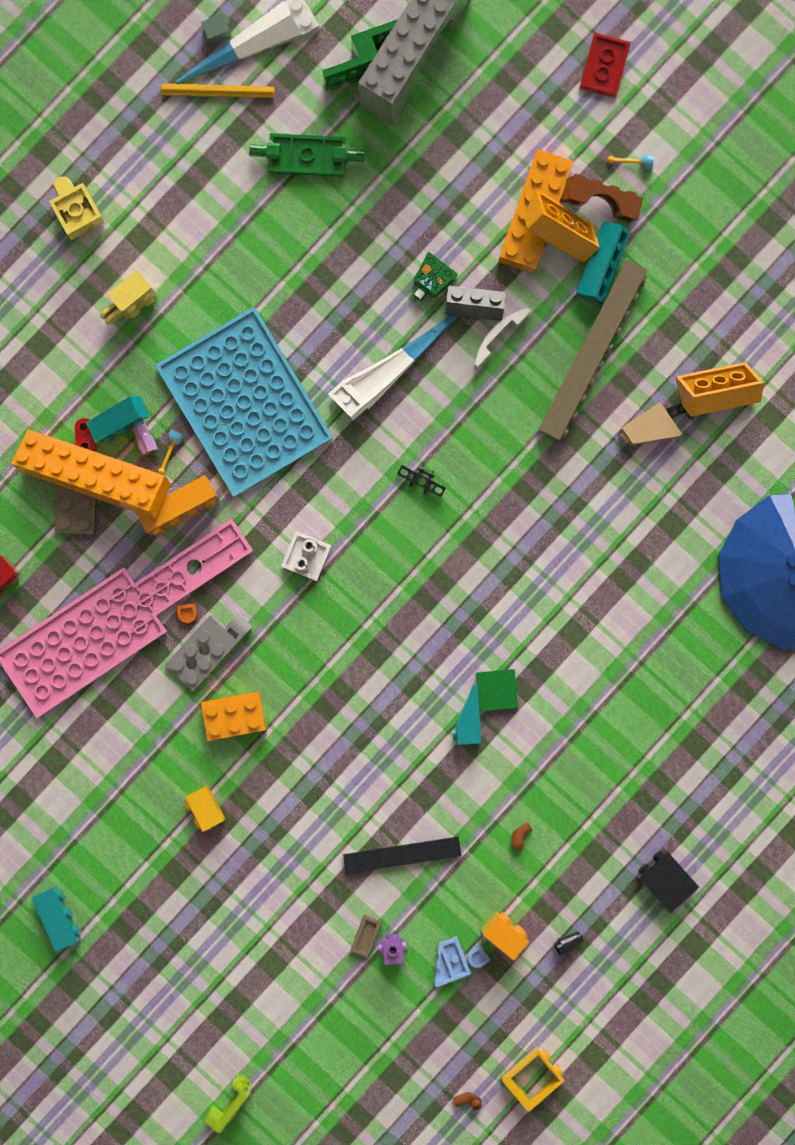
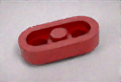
(83, 437)

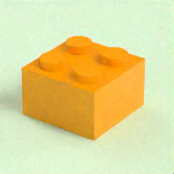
(504, 935)

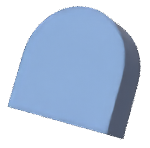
(477, 957)

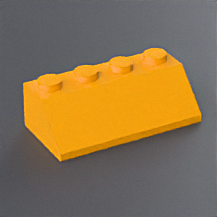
(561, 227)
(719, 389)

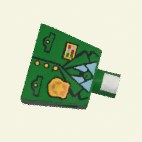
(433, 277)

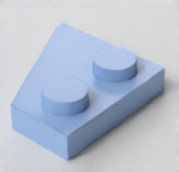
(450, 962)

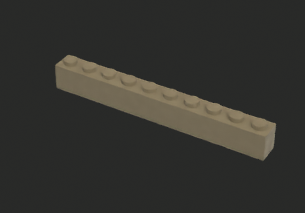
(592, 350)

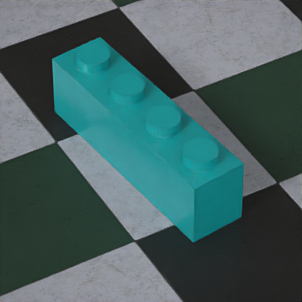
(603, 263)

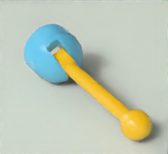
(645, 162)
(175, 439)

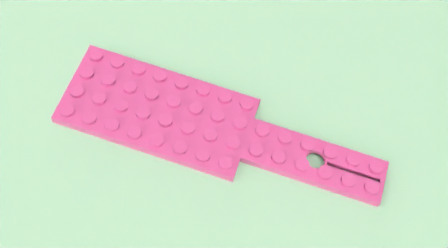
(110, 622)

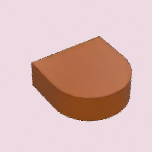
(187, 613)

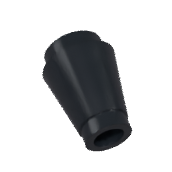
(566, 944)

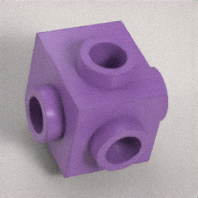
(393, 956)

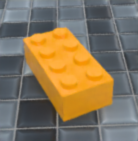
(181, 504)

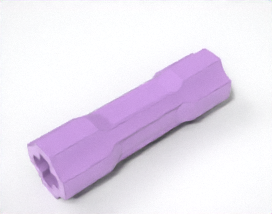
(144, 440)

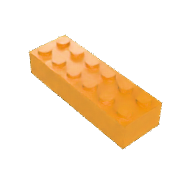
(548, 176)

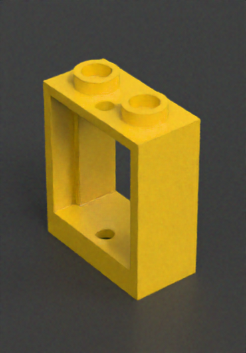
(530, 1103)

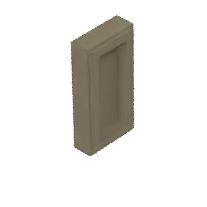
(366, 936)

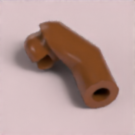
(518, 836)
(468, 1098)

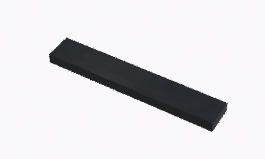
(402, 855)

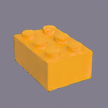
(234, 716)

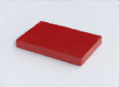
(605, 65)

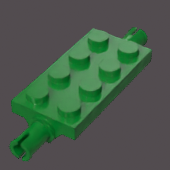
(307, 154)

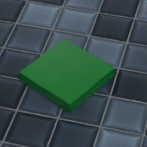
(497, 690)

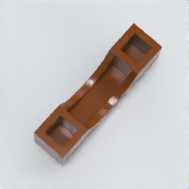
(624, 205)

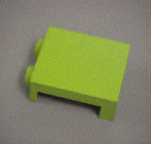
(218, 1120)

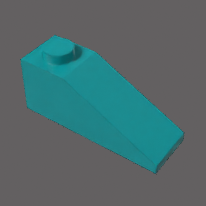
(468, 723)

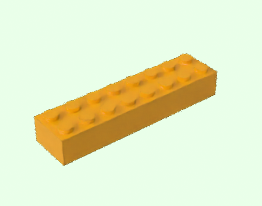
(91, 473)

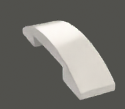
(514, 319)

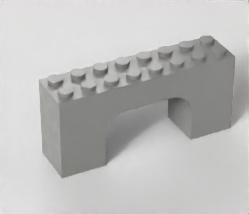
(390, 75)

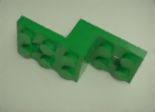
(364, 50)

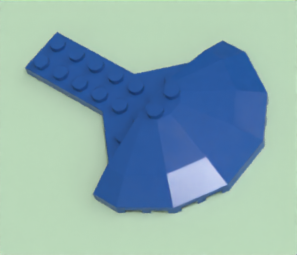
(760, 570)

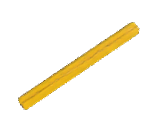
(218, 90)

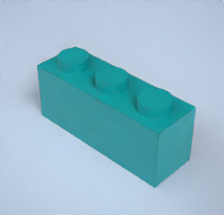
(118, 420)
(56, 918)

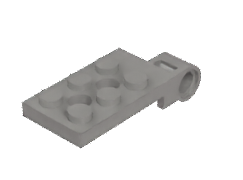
(218, 638)

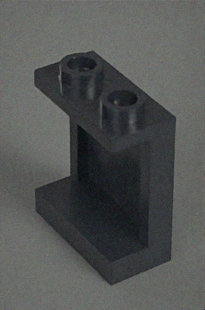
(667, 880)

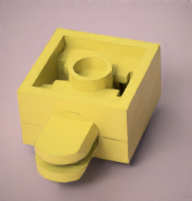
(75, 208)
(128, 298)

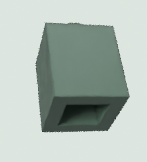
(216, 29)

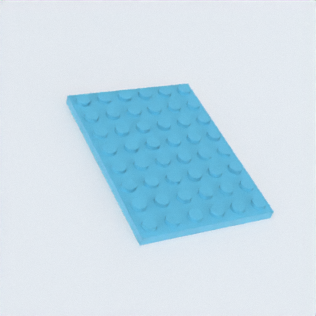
(244, 401)

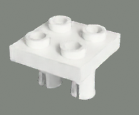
(306, 555)

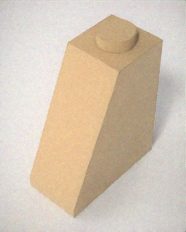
(650, 427)

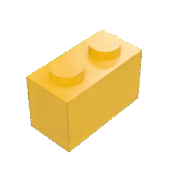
(204, 808)

